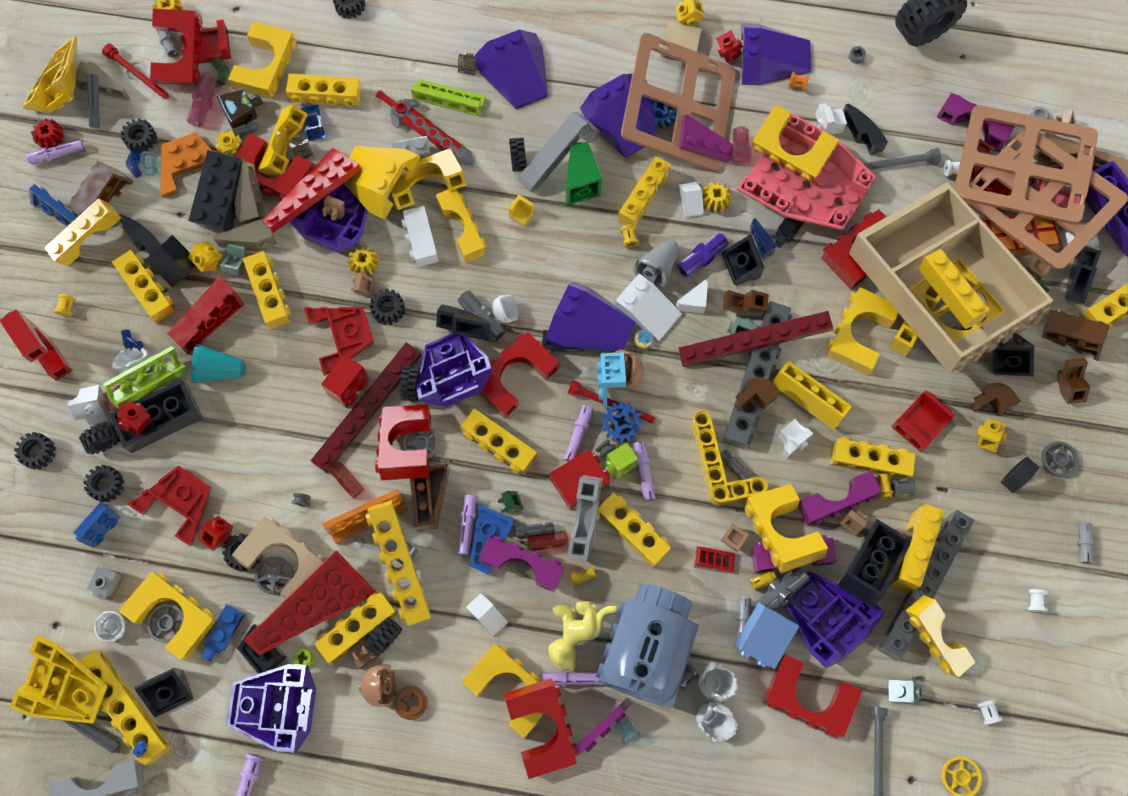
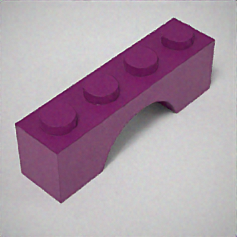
(959, 109)
(861, 489)
(497, 554)
(762, 557)

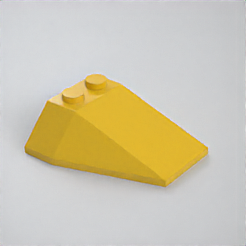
(56, 81)
(378, 176)
(58, 686)

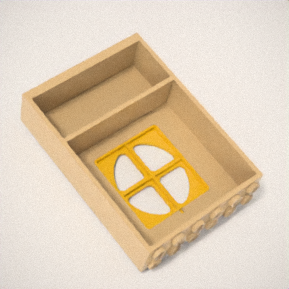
(944, 221)

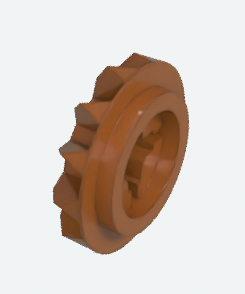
(406, 694)

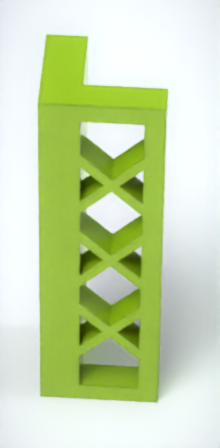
(435, 96)
(145, 382)

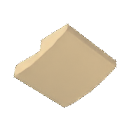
(682, 35)

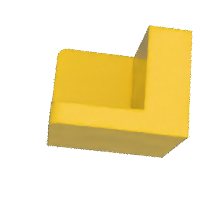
(521, 210)

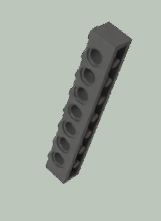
(734, 435)
(944, 552)

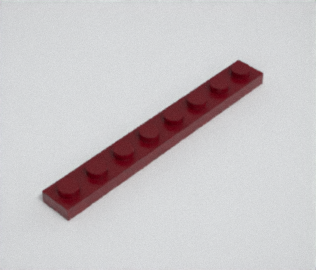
(756, 338)
(365, 408)

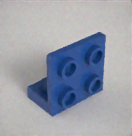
(96, 525)

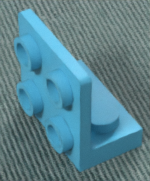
(613, 373)

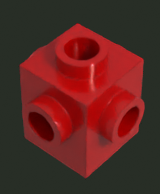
(729, 46)
(133, 417)
(215, 533)

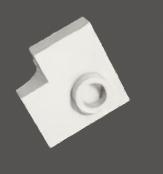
(830, 119)
(89, 405)
(793, 438)

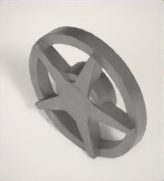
(422, 442)
(1060, 459)
(273, 574)
(165, 622)

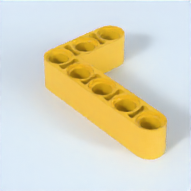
(717, 467)

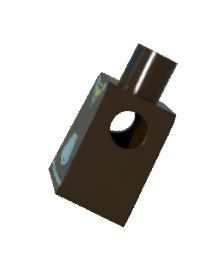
(239, 107)

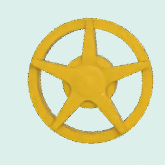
(961, 776)

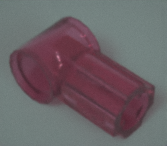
(741, 150)

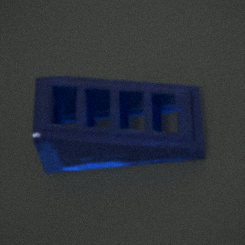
(313, 123)
(764, 242)

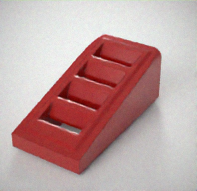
(698, 558)

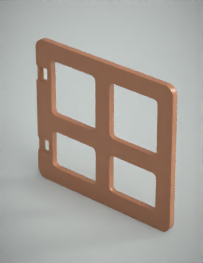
(683, 103)
(1024, 166)
(1016, 227)

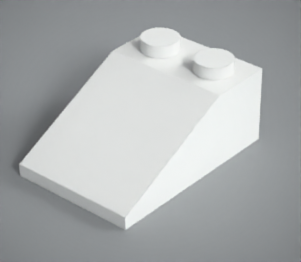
(648, 307)

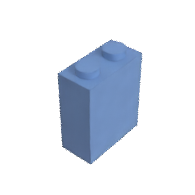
(766, 636)

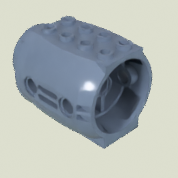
(657, 658)

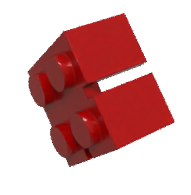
(345, 381)

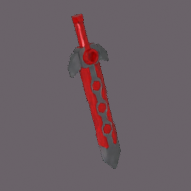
(404, 111)

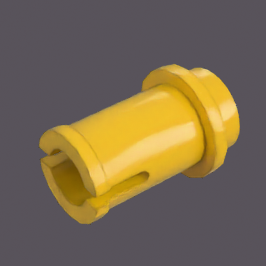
(885, 486)
(582, 576)
(763, 580)

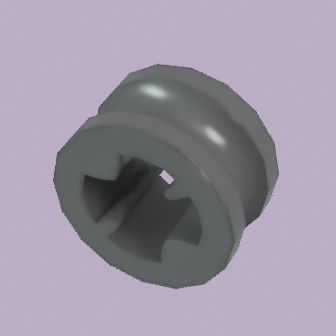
(857, 49)
(605, 448)
(301, 499)

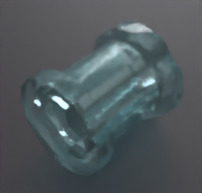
(149, 163)
(627, 730)

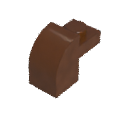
(746, 305)
(1072, 382)
(760, 390)
(999, 396)

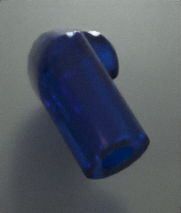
(132, 163)
(130, 343)

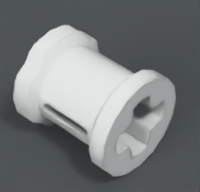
(951, 168)
(1038, 601)
(984, 708)

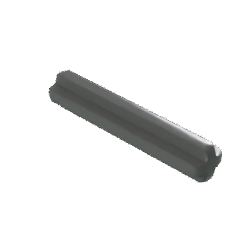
(93, 100)
(95, 735)

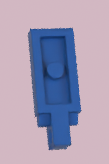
(222, 632)

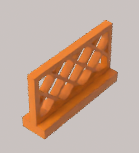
(355, 520)

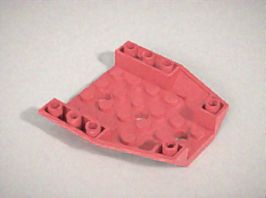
(783, 191)

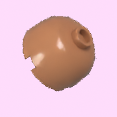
(633, 368)
(379, 685)

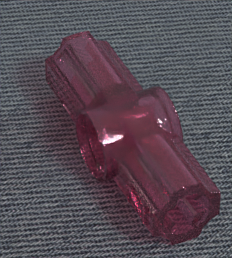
(203, 92)

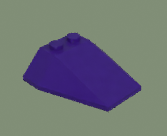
(772, 54)
(515, 67)
(606, 111)
(337, 233)
(589, 322)
(452, 371)
(831, 619)
(274, 707)

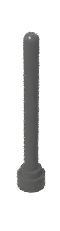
(932, 156)
(879, 716)

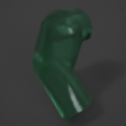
(221, 68)

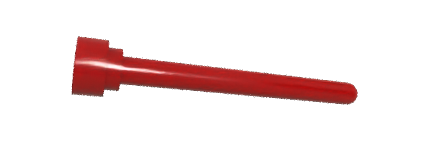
(111, 52)
(576, 389)

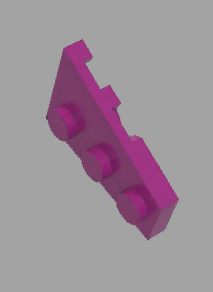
(703, 141)
(603, 728)

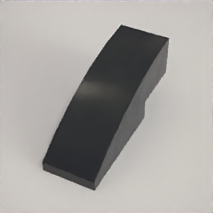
(864, 130)
(140, 235)
(1082, 274)
(463, 322)

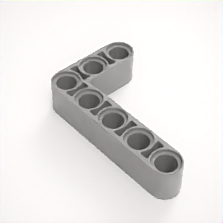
(556, 149)

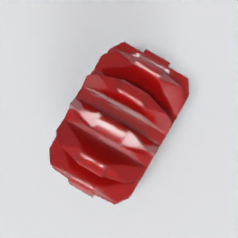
(48, 133)

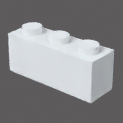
(419, 236)

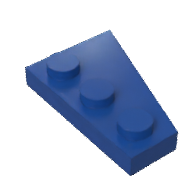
(41, 197)
(488, 524)

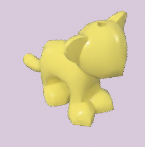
(563, 651)

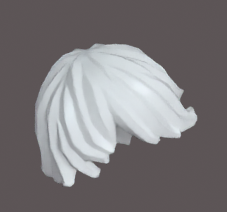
(129, 359)
(717, 683)
(716, 721)

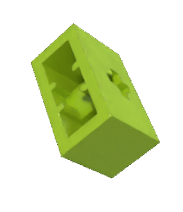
(621, 461)

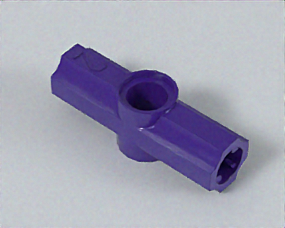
(702, 254)

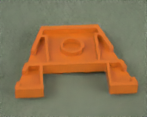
(178, 158)

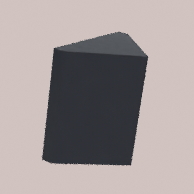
(171, 261)
(743, 261)
(1014, 357)
(263, 662)
(165, 691)

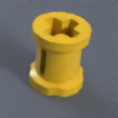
(630, 230)
(64, 305)

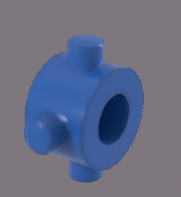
(140, 749)

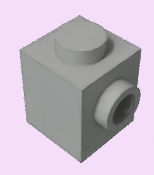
(104, 583)

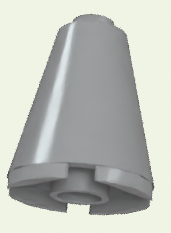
(658, 263)

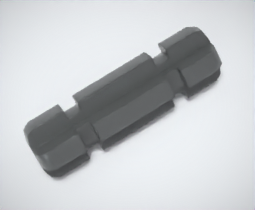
(243, 130)
(735, 465)
(534, 530)

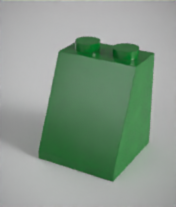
(583, 175)

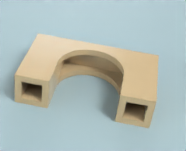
(269, 535)

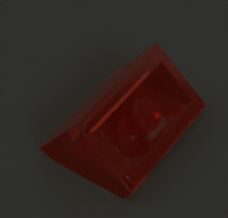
(345, 479)
(547, 541)

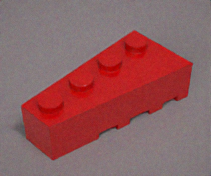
(206, 315)

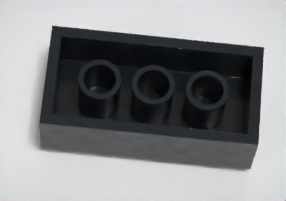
(216, 192)
(169, 412)
(874, 563)

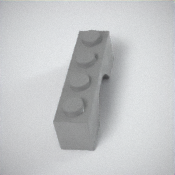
(586, 515)
(123, 778)

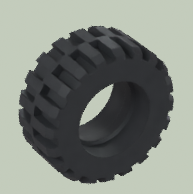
(928, 19)

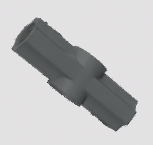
(473, 305)
(783, 590)

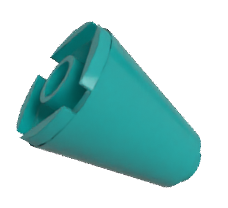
(215, 365)

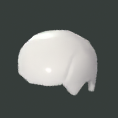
(505, 309)
(110, 626)

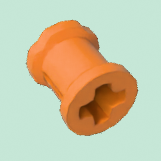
(798, 81)

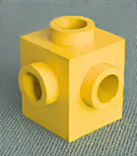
(690, 12)
(228, 143)
(205, 256)
(991, 435)

